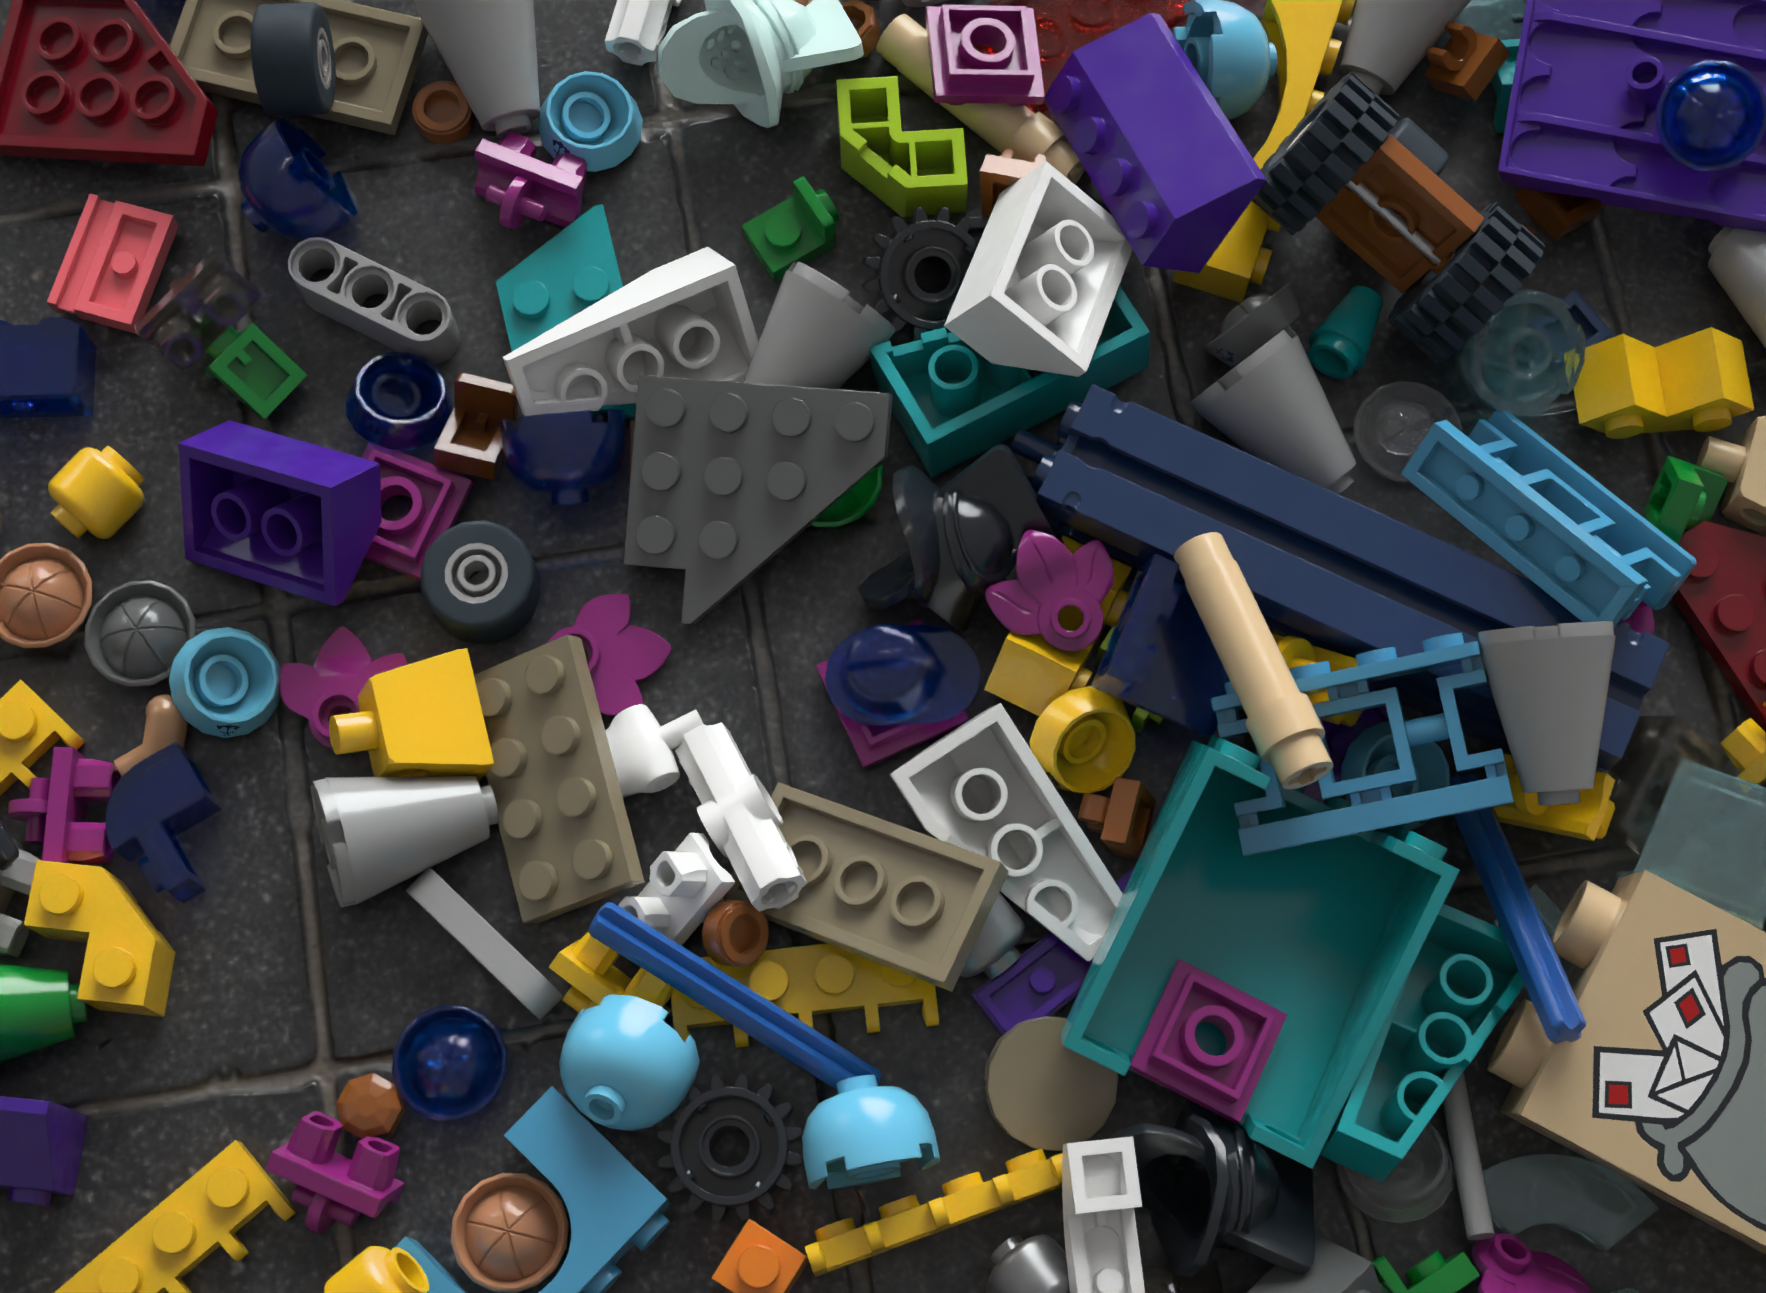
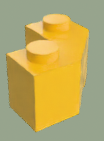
(1663, 388)
(1036, 673)
(125, 955)

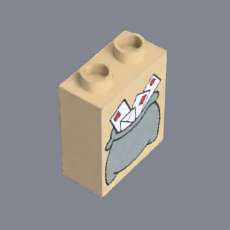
(1669, 1053)

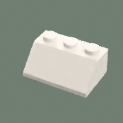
(1041, 277)

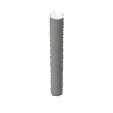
(1467, 1163)

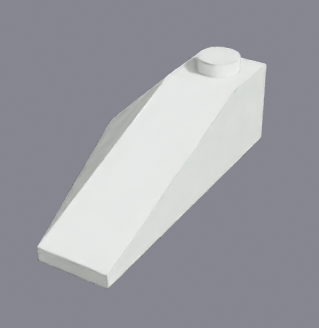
(667, 323)

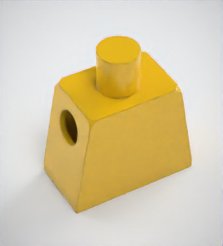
(419, 721)

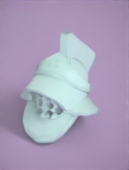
(764, 52)

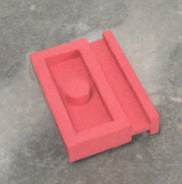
(113, 263)

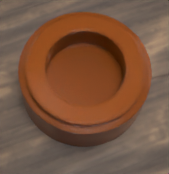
(442, 113)
(735, 933)

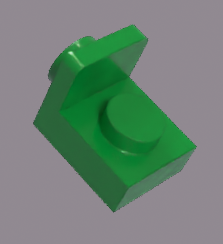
(793, 230)
(253, 369)
(1683, 497)
(1427, 1276)

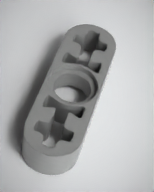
(484, 943)

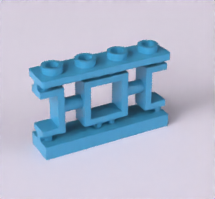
(1549, 518)
(1372, 795)

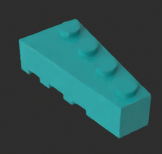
(962, 404)
(1429, 1038)

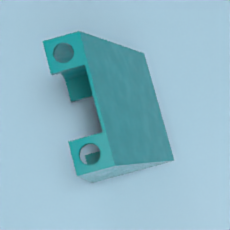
(1299, 927)

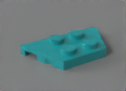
(561, 281)

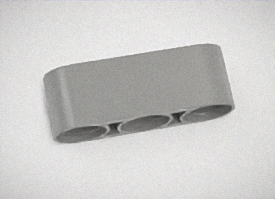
(359, 278)

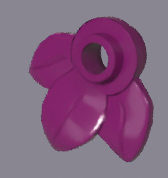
(1048, 583)
(616, 651)
(332, 682)
(1511, 1267)

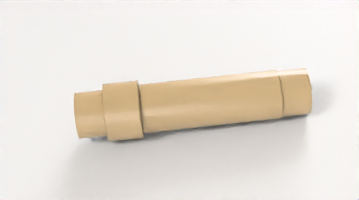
(1001, 125)
(1277, 713)

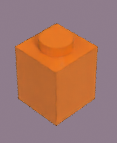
(760, 1263)

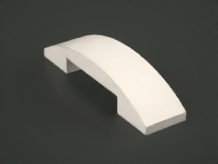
(1099, 1216)

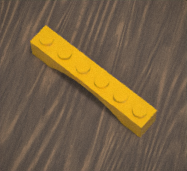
(1304, 49)

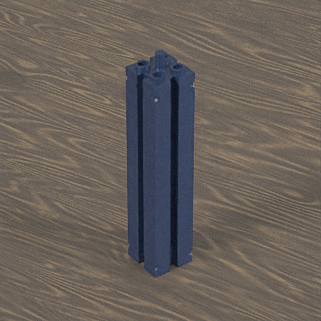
(1307, 554)

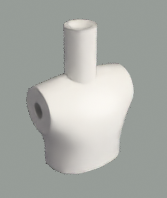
(644, 749)

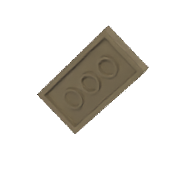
(372, 51)
(555, 782)
(883, 888)

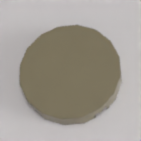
(1044, 1089)

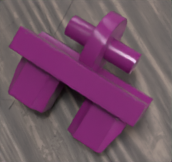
(529, 187)
(59, 808)
(331, 1182)

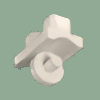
(680, 889)

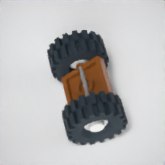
(1398, 218)

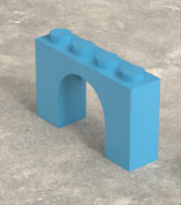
(604, 1193)

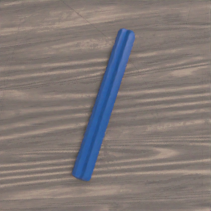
(1521, 923)
(726, 996)

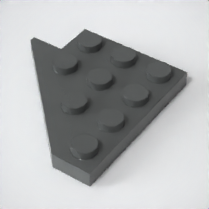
(739, 473)

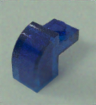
(153, 807)

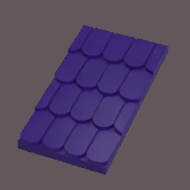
(1591, 95)

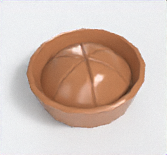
(43, 595)
(509, 1232)

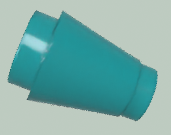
(1346, 334)

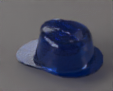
(902, 675)

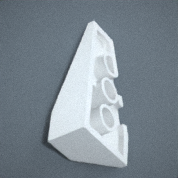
(995, 799)

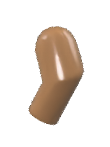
(162, 727)

